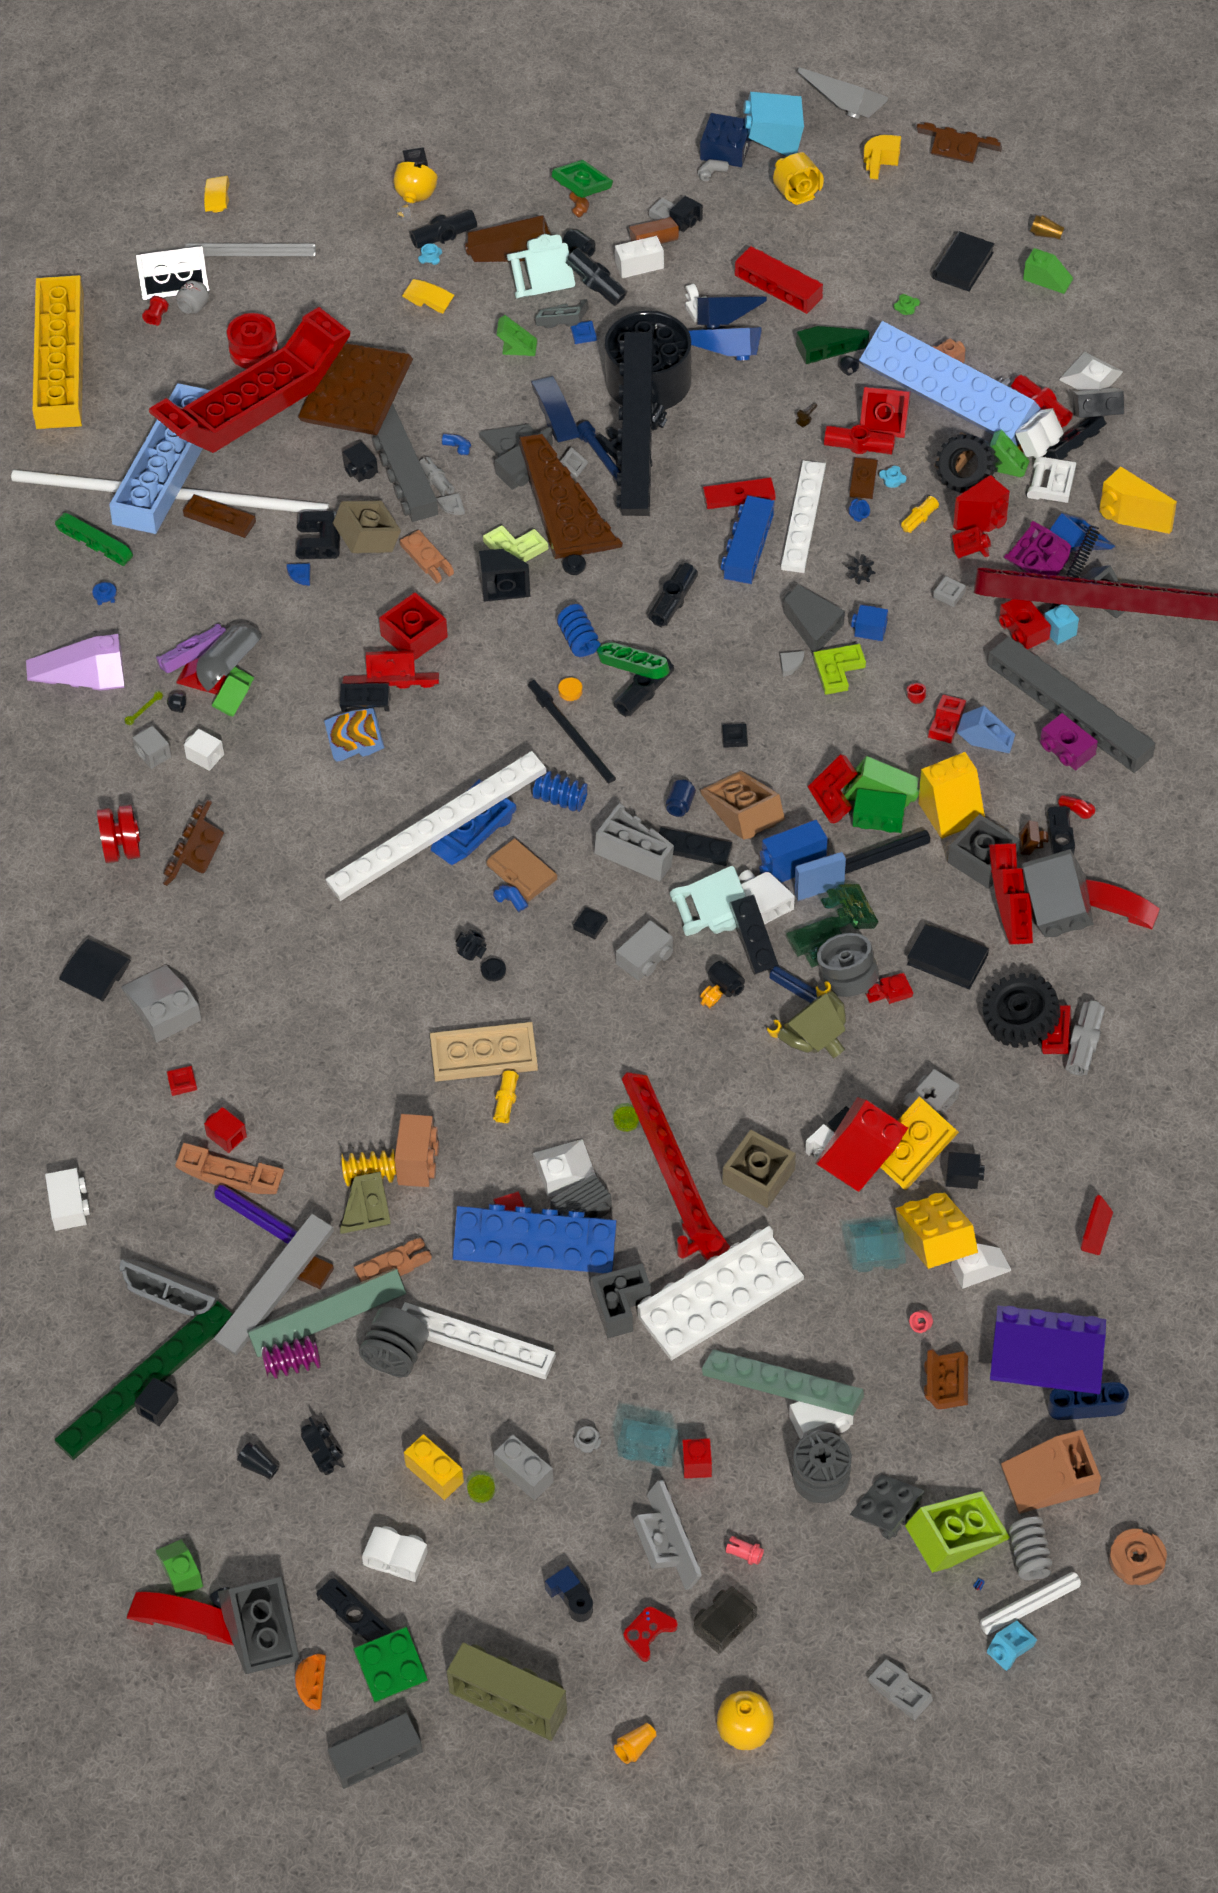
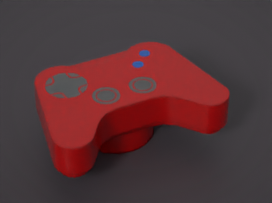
(645, 1629)

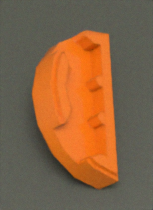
(310, 1679)

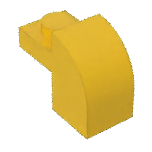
(881, 150)

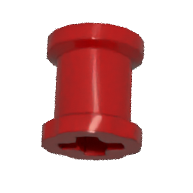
(155, 311)

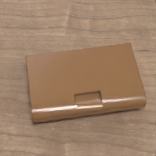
(521, 869)

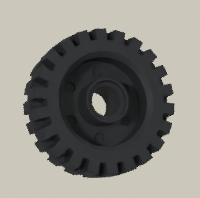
(1038, 1010)

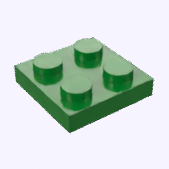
(582, 178)
(390, 1664)

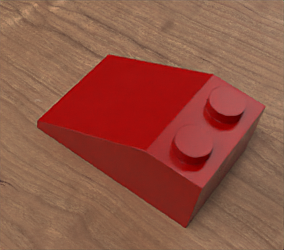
(861, 1144)

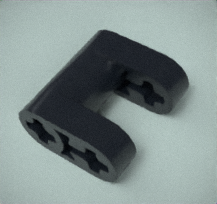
(327, 544)

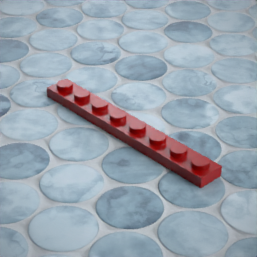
(669, 1157)

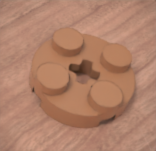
(1143, 1543)

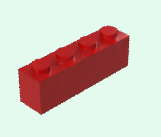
(778, 279)

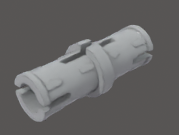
(436, 477)

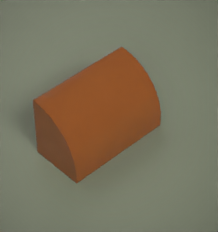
(664, 229)

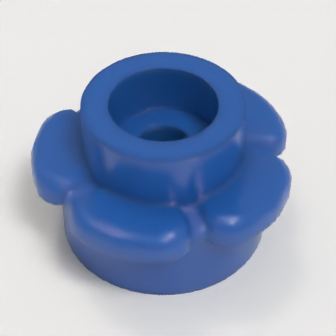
(859, 510)

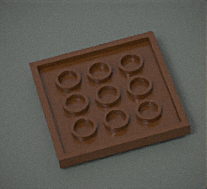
(357, 389)

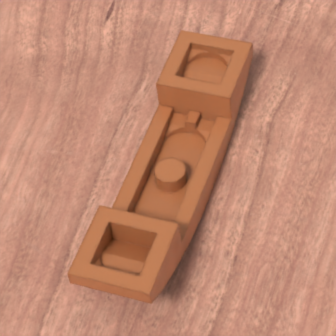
(232, 1174)

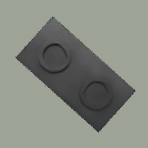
(316, 1437)

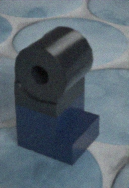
(572, 1593)

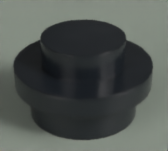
(574, 564)
(493, 969)

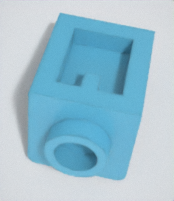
(1010, 1644)

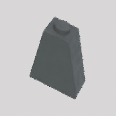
(812, 617)

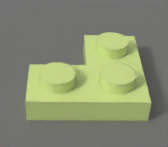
(524, 547)

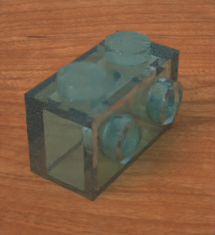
(647, 1443)

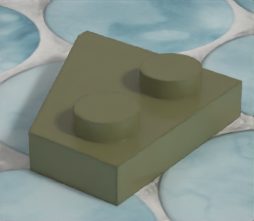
(366, 1204)

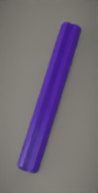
(254, 1213)

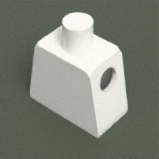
(770, 894)

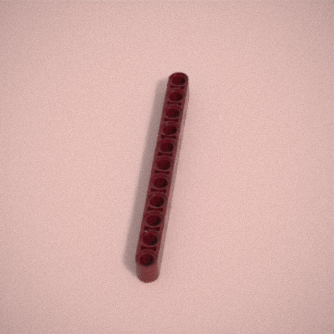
(1096, 594)

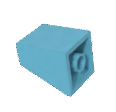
(775, 121)

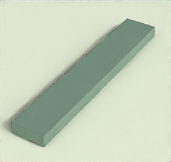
(327, 1311)

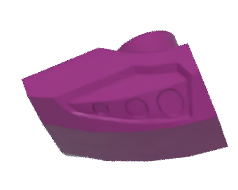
(1040, 551)

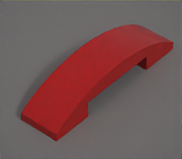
(1123, 903)
(181, 1614)

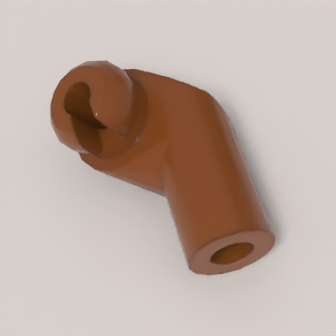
(581, 205)

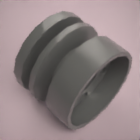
(394, 1341)
(819, 1480)

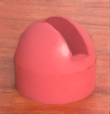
(923, 1326)

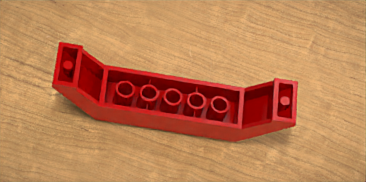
(261, 389)

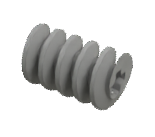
(1030, 1548)

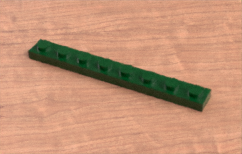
(159, 1366)

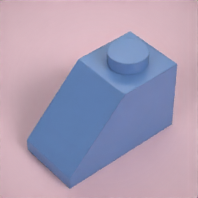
(985, 730)

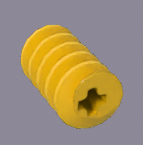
(364, 1166)

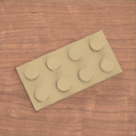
(483, 1051)

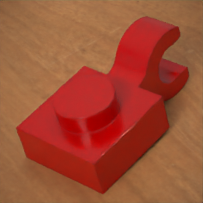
(892, 988)

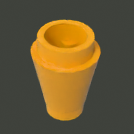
(633, 1744)

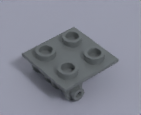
(888, 1505)

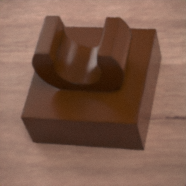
(1031, 838)

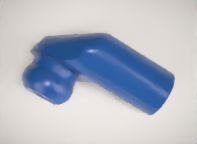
(457, 441)
(510, 894)

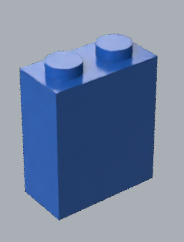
(792, 848)

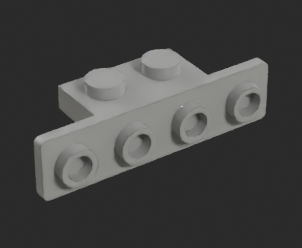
(665, 1538)

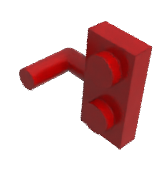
(706, 1248)

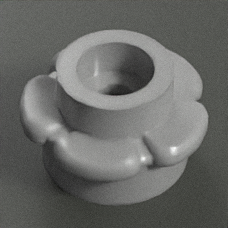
(587, 1433)

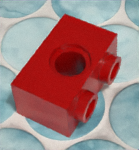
(1024, 622)

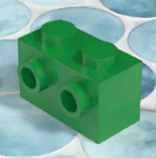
(879, 810)

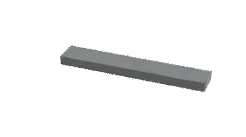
(274, 1284)

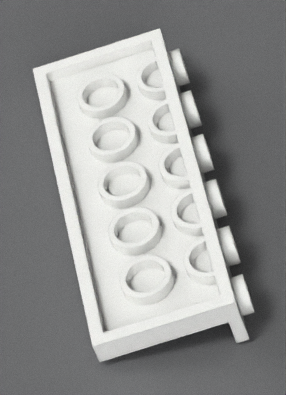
(718, 1293)

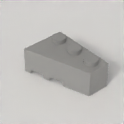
(633, 845)

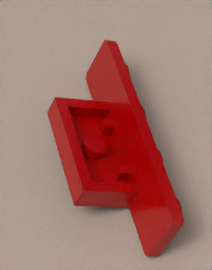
(393, 668)

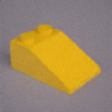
(1136, 503)

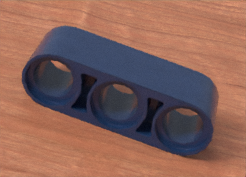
(1077, 1409)

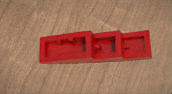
(1009, 890)

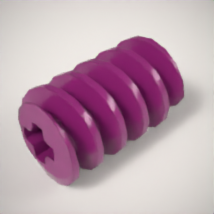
(290, 1357)

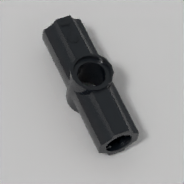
(443, 229)
(596, 276)
(673, 594)
(639, 691)

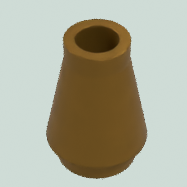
(1045, 227)

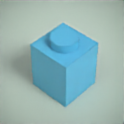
(1063, 623)

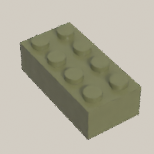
(507, 1690)

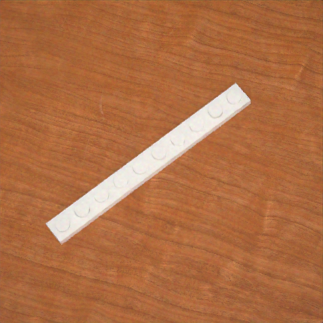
(435, 826)

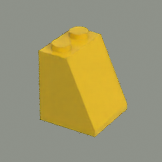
(951, 794)

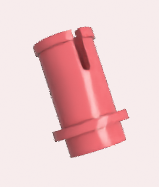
(745, 1550)

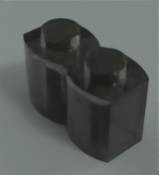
(724, 1619)

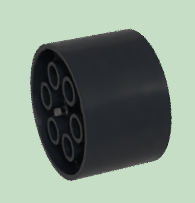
(674, 349)

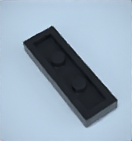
(1074, 438)
(698, 846)
(753, 934)

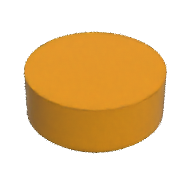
(570, 689)

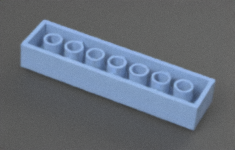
(947, 382)
(156, 473)

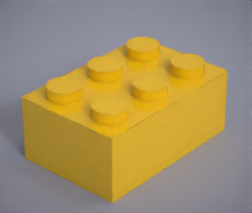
(936, 1230)

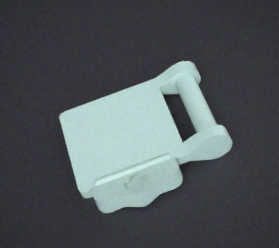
(545, 266)
(711, 901)

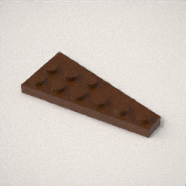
(564, 506)

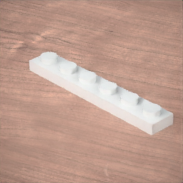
(803, 516)
(484, 1343)

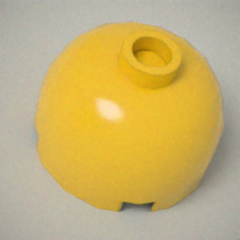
(414, 183)
(745, 1720)

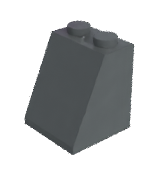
(1058, 893)

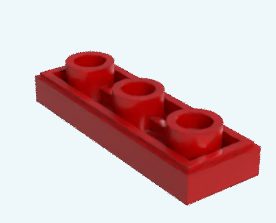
(737, 492)

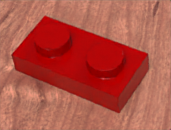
(1059, 1041)

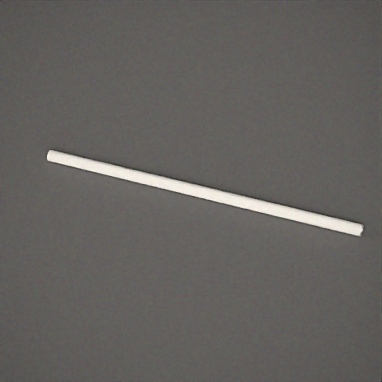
(184, 494)

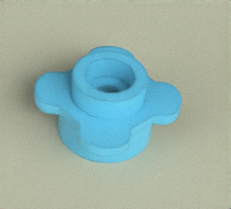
(430, 254)
(892, 477)

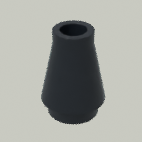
(257, 1461)

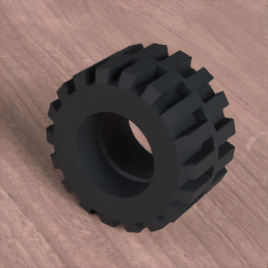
(950, 454)

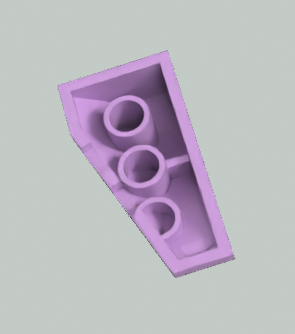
(87, 664)

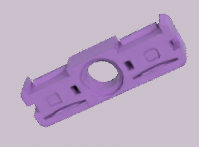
(189, 649)

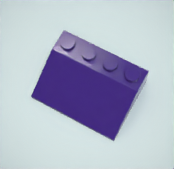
(1048, 1349)

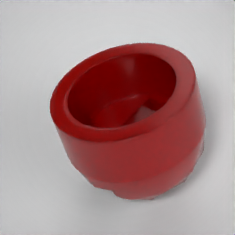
(916, 693)

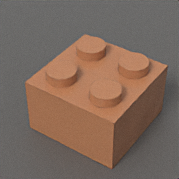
(416, 1150)

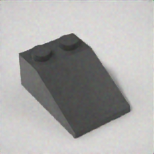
(259, 1624)

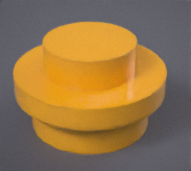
(710, 996)

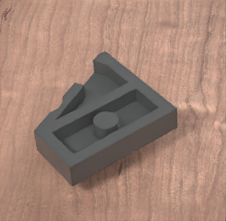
(562, 315)
(505, 439)

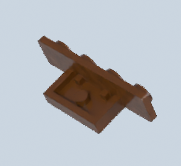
(955, 145)
(198, 845)

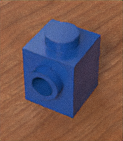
(870, 622)

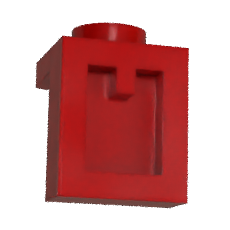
(971, 542)

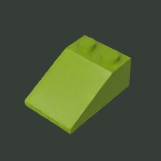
(955, 1530)

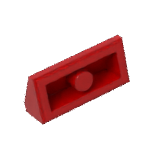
(1097, 1226)

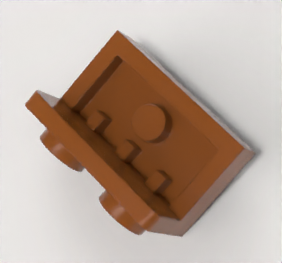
(946, 1379)

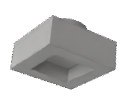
(661, 209)
(949, 591)

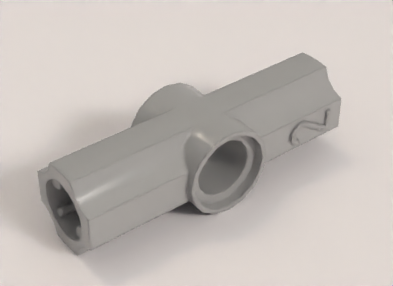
(1085, 1038)

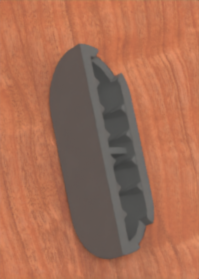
(226, 653)
(167, 1288)

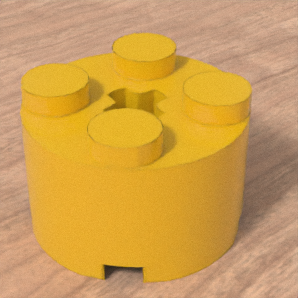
(799, 173)

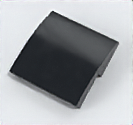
(94, 969)

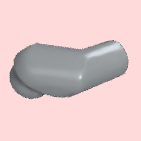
(710, 166)

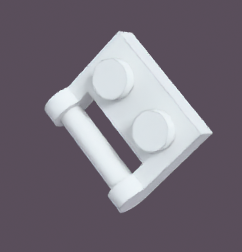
(1059, 480)

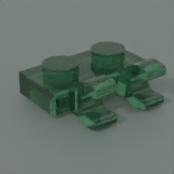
(855, 907)
(810, 938)

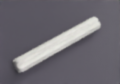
(1030, 1603)

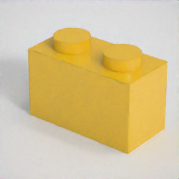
(433, 1467)

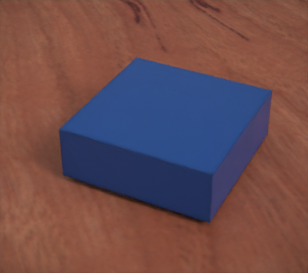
(583, 332)

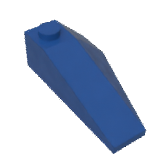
(729, 342)

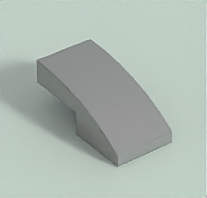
(898, 1689)

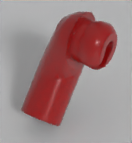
(1078, 806)

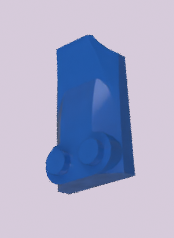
(470, 835)

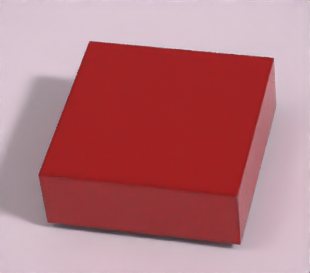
(181, 1080)

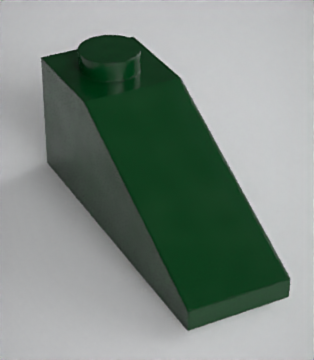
(827, 342)

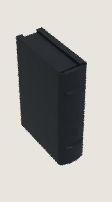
(963, 261)
(947, 956)

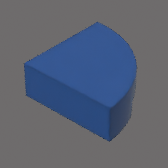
(299, 573)

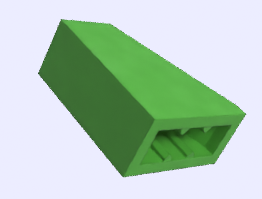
(882, 777)

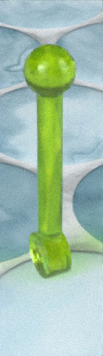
(129, 720)

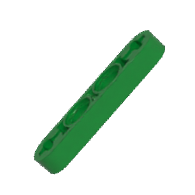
(94, 538)
(633, 660)

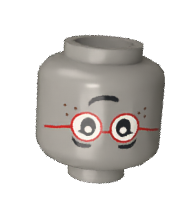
(192, 297)

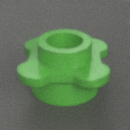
(906, 304)

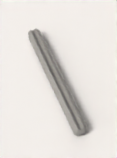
(256, 249)

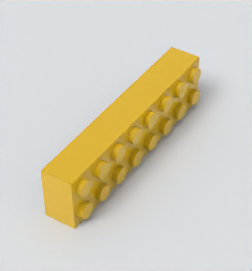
(58, 352)

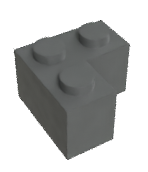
(615, 1295)

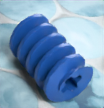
(578, 630)
(560, 792)

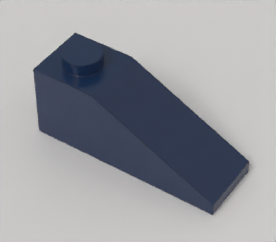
(725, 310)

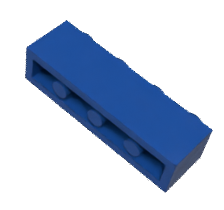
(748, 539)

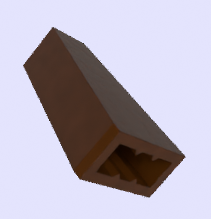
(498, 241)

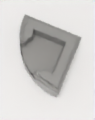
(451, 503)
(791, 662)

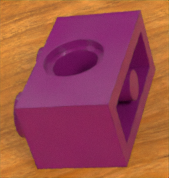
(1068, 742)

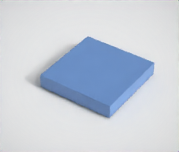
(819, 875)

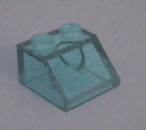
(875, 1245)

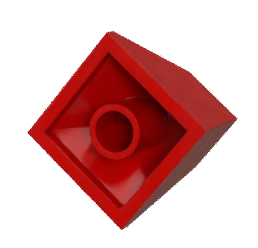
(885, 410)

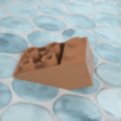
(1052, 1472)

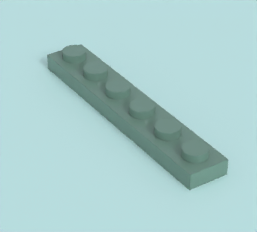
(783, 1382)

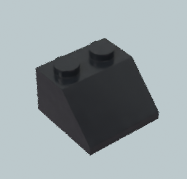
(503, 575)

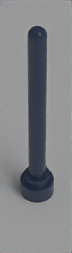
(587, 433)

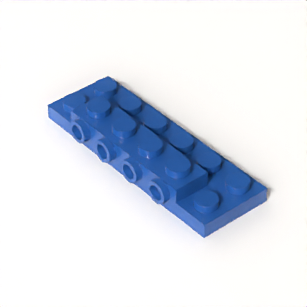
(534, 1238)

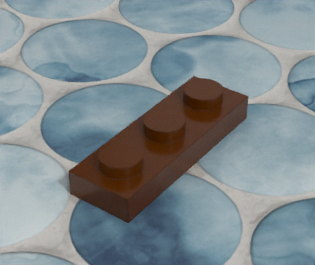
(219, 516)

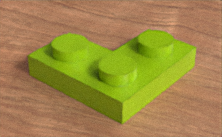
(833, 664)

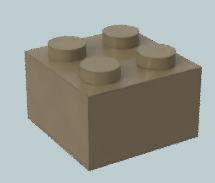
(366, 526)
(759, 1168)

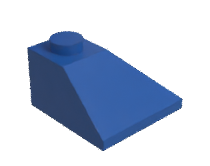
(1073, 531)

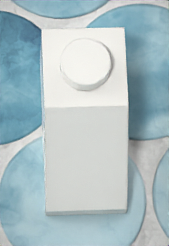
(980, 1266)

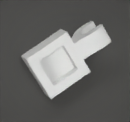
(692, 305)

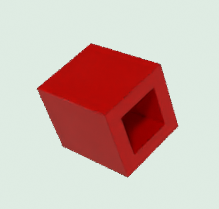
(225, 1129)
(697, 1458)

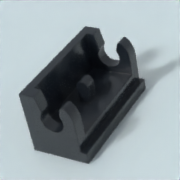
(365, 696)

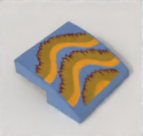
(354, 734)

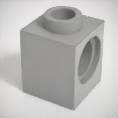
(151, 747)

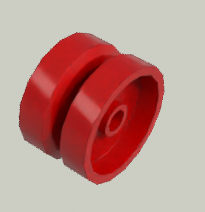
(251, 339)
(119, 833)

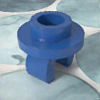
(104, 593)

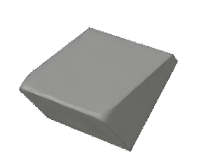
(574, 462)

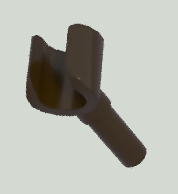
(803, 416)

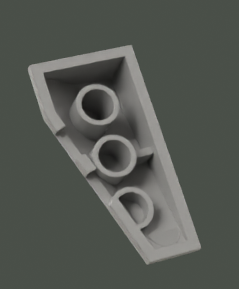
(845, 95)

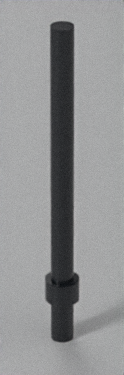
(546, 700)

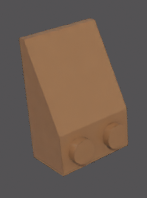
(744, 804)

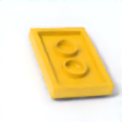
(923, 1141)

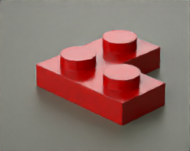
(828, 787)

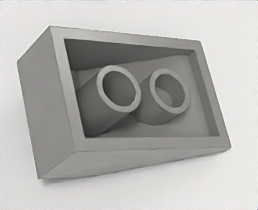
(162, 1003)

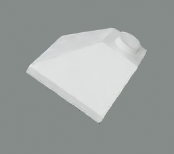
(1090, 374)
(563, 1166)

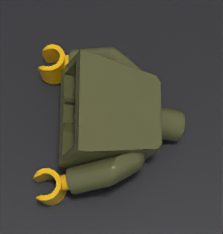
(815, 1025)

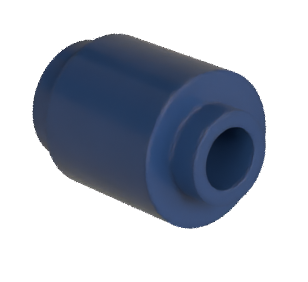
(680, 798)

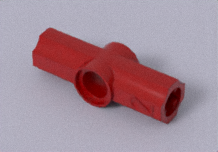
(1043, 397)
(859, 439)

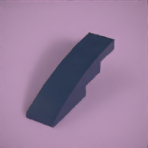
(555, 409)

